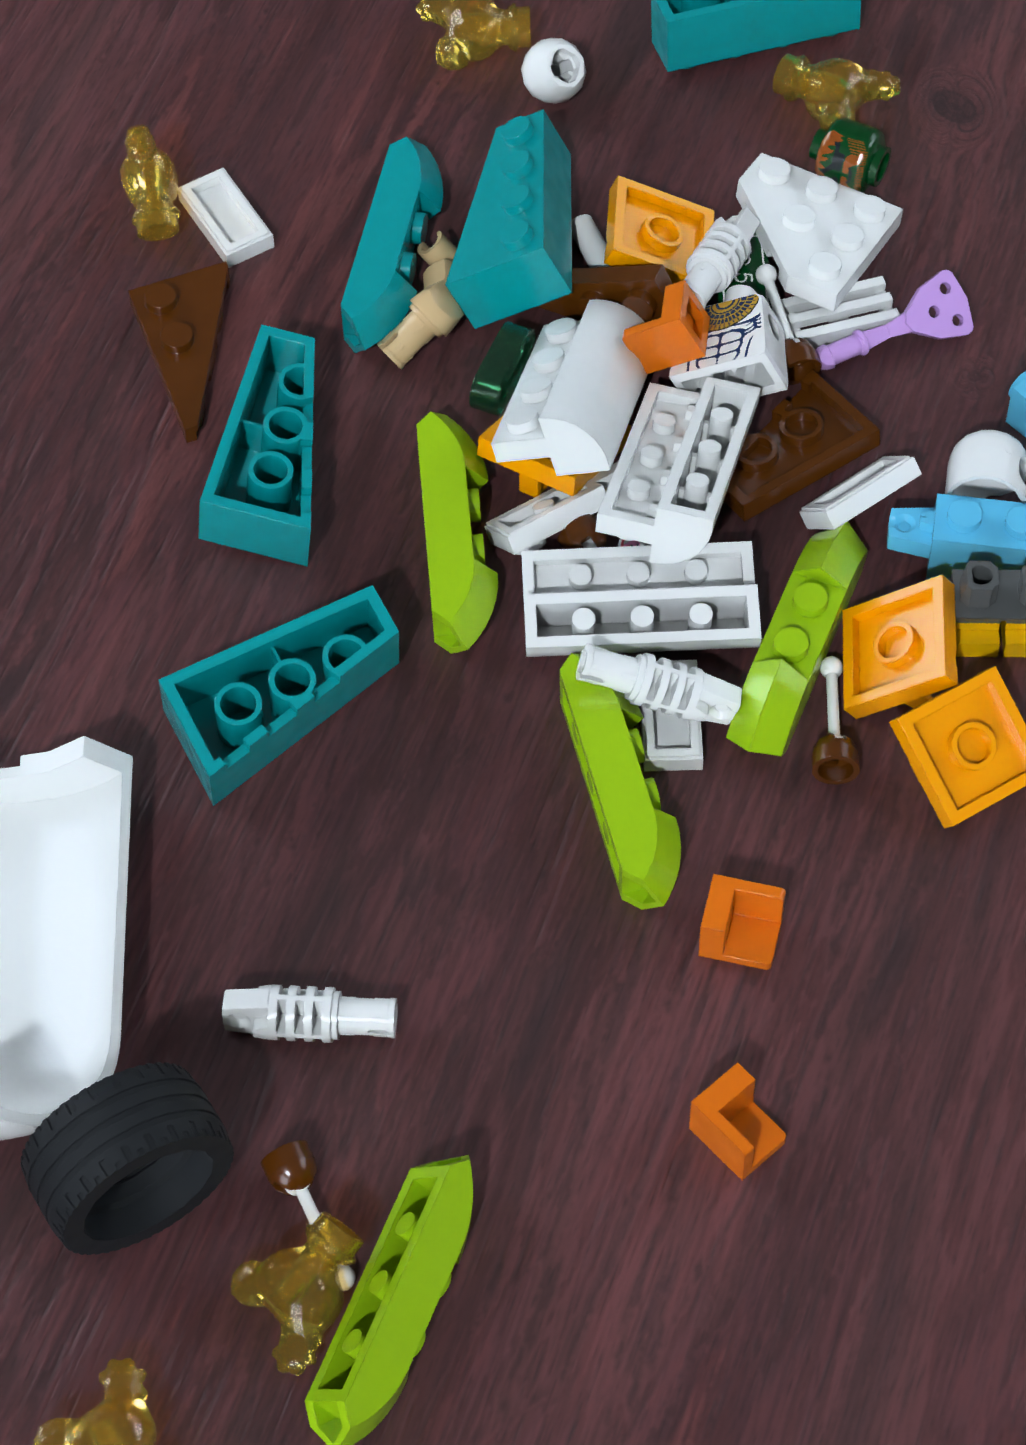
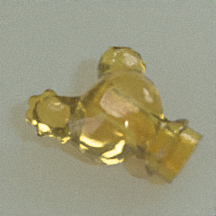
(475, 29)
(832, 86)
(150, 185)
(300, 1289)
(115, 1421)

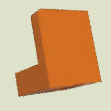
(674, 337)
(741, 922)
(733, 1124)

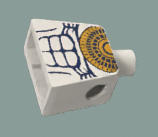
(741, 347)

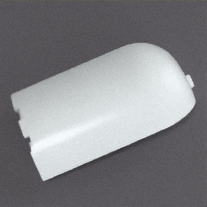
(61, 925)

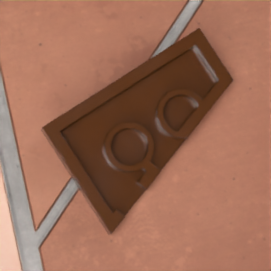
(798, 447)

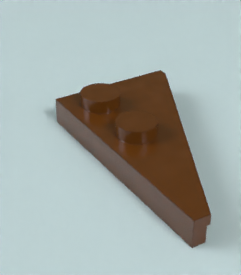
(635, 287)
(181, 330)

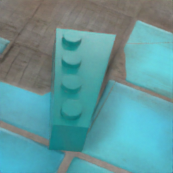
(715, 30)
(518, 225)
(263, 465)
(276, 688)

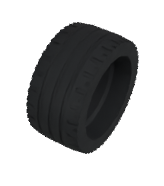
(126, 1158)

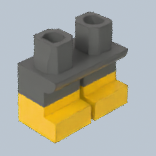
(984, 601)

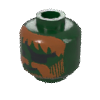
(850, 154)

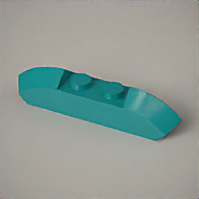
(385, 263)

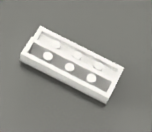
(574, 393)
(677, 467)
(637, 605)

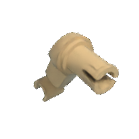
(432, 308)

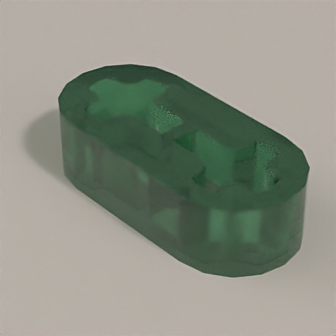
(501, 368)

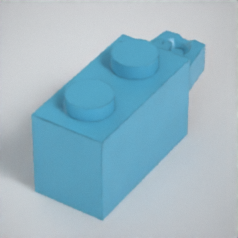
(961, 532)

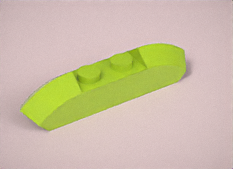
(459, 581)
(798, 641)
(636, 833)
(393, 1303)

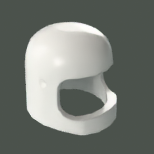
(987, 466)

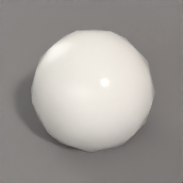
(553, 70)

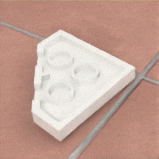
(815, 228)

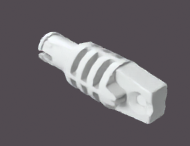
(720, 255)
(661, 685)
(306, 1013)

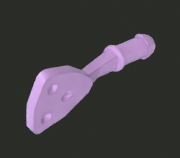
(913, 320)

